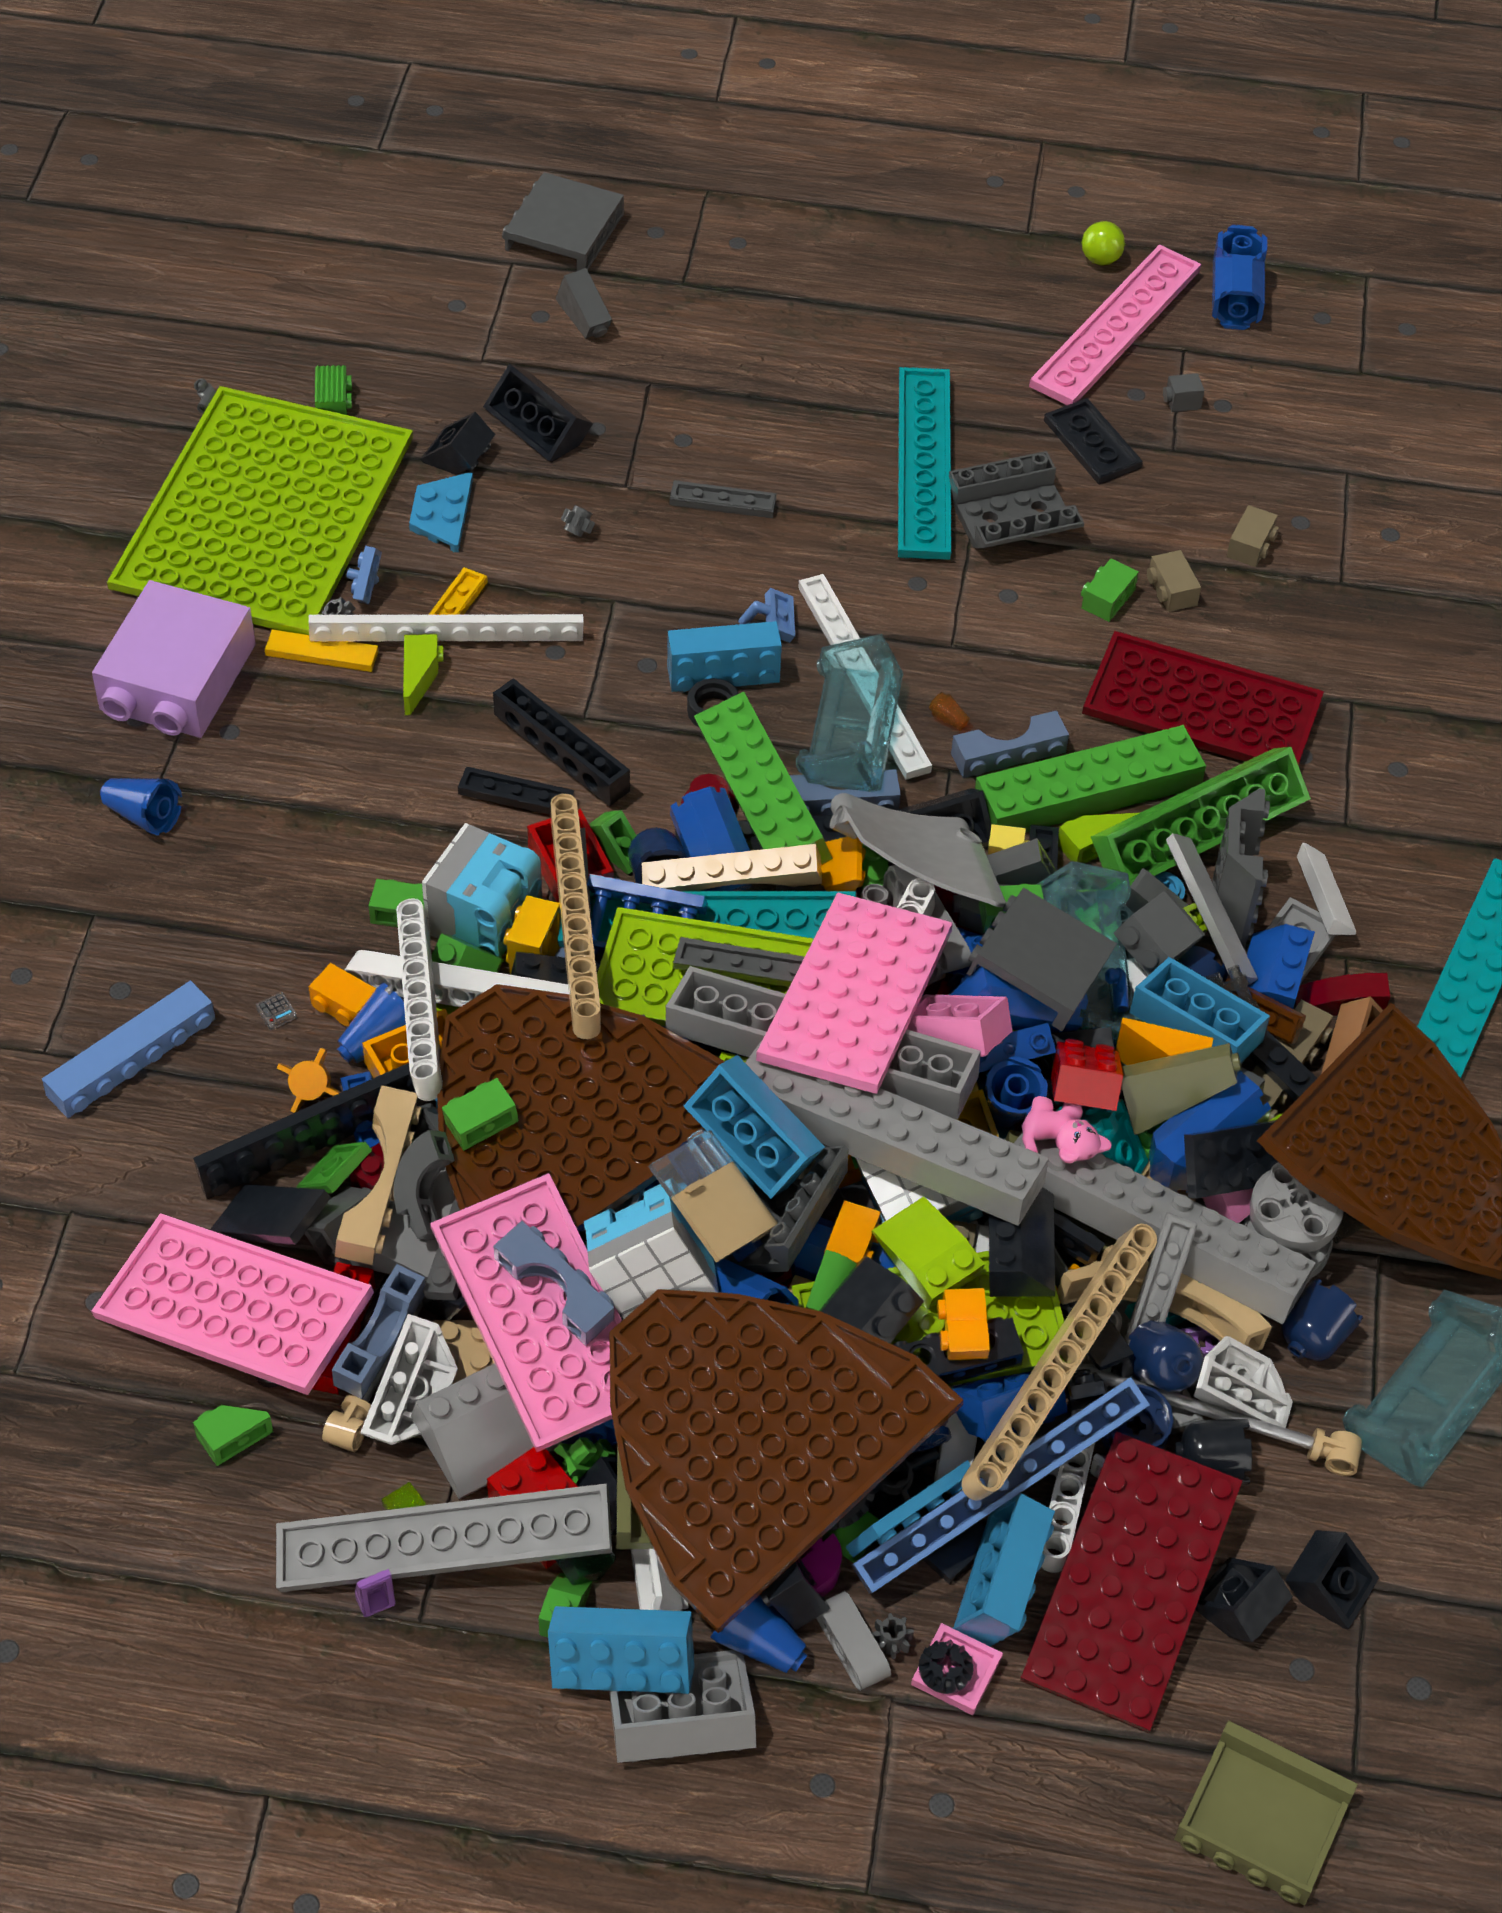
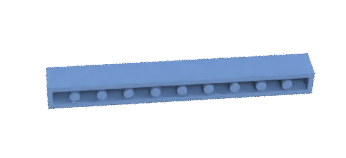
(1036, 1462)

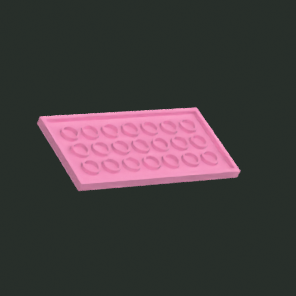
(855, 993)
(233, 1303)
(546, 1369)

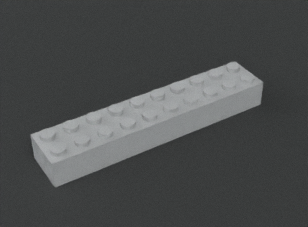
(738, 1014)
(913, 1141)
(1222, 1251)

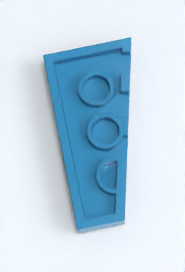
(908, 1512)

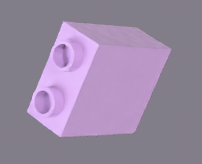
(174, 659)

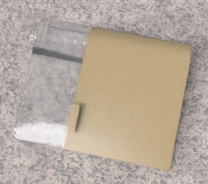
(713, 1195)

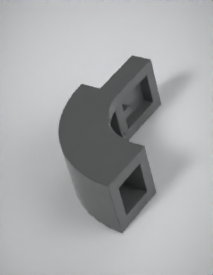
(416, 1178)

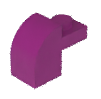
(824, 1563)

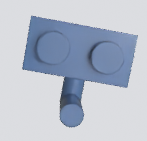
(367, 575)
(777, 608)

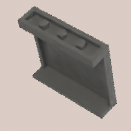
(565, 218)
(1043, 953)

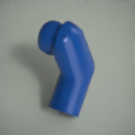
(1118, 979)

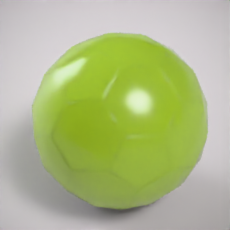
(1103, 243)

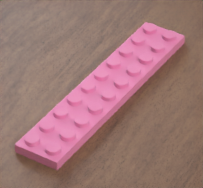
(1115, 325)

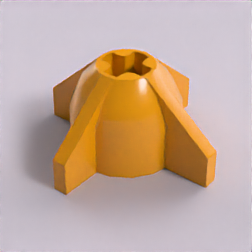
(309, 1080)

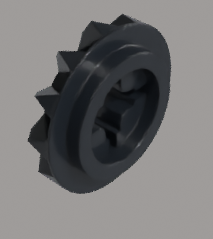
(932, 1673)

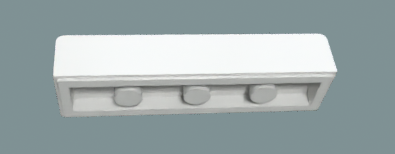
(1325, 891)

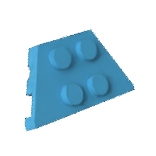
(441, 509)

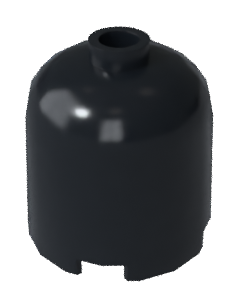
(1218, 1446)

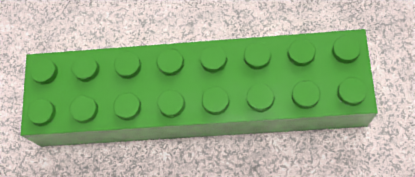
(758, 776)
(1093, 780)
(1199, 813)

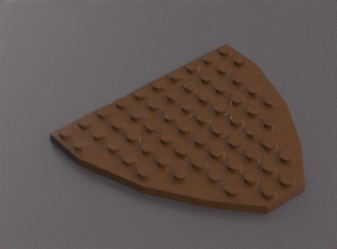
(583, 1106)
(1400, 1146)
(755, 1433)

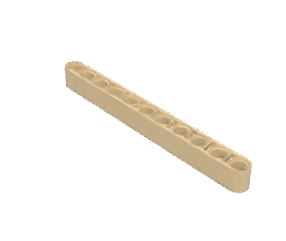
(575, 917)
(1051, 1366)

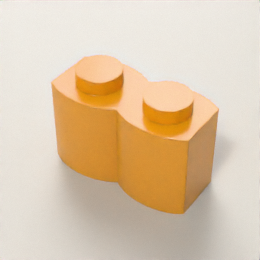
(965, 1324)

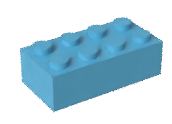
(730, 653)
(1191, 1003)
(754, 1126)
(1005, 1570)
(621, 1649)

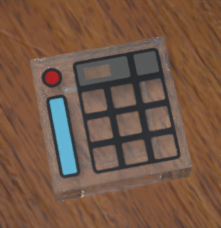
(276, 1011)

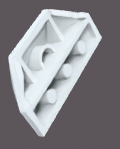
(416, 1370)
(1243, 1383)
(652, 1584)

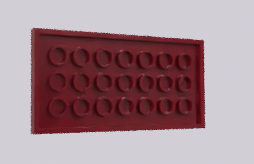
(1217, 702)
(1131, 1582)

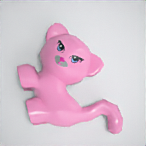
(1074, 1137)

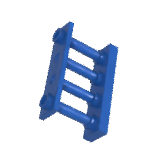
(632, 895)
(1024, 1043)

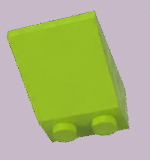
(928, 1251)

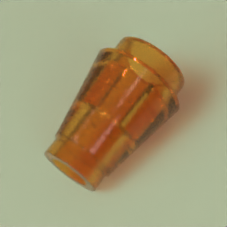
(949, 711)

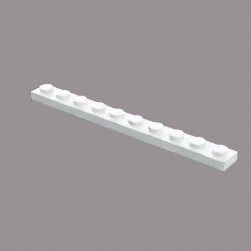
(447, 627)
(838, 629)

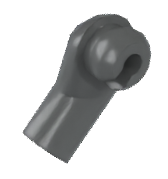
(205, 392)

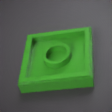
(335, 1166)

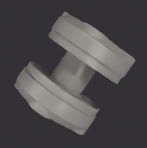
(1293, 1216)

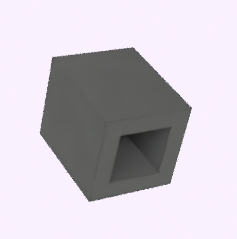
(1184, 392)

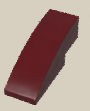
(1333, 991)

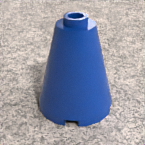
(145, 802)
(378, 1016)
(1011, 1090)
(764, 1637)

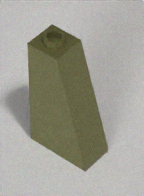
(1174, 1083)

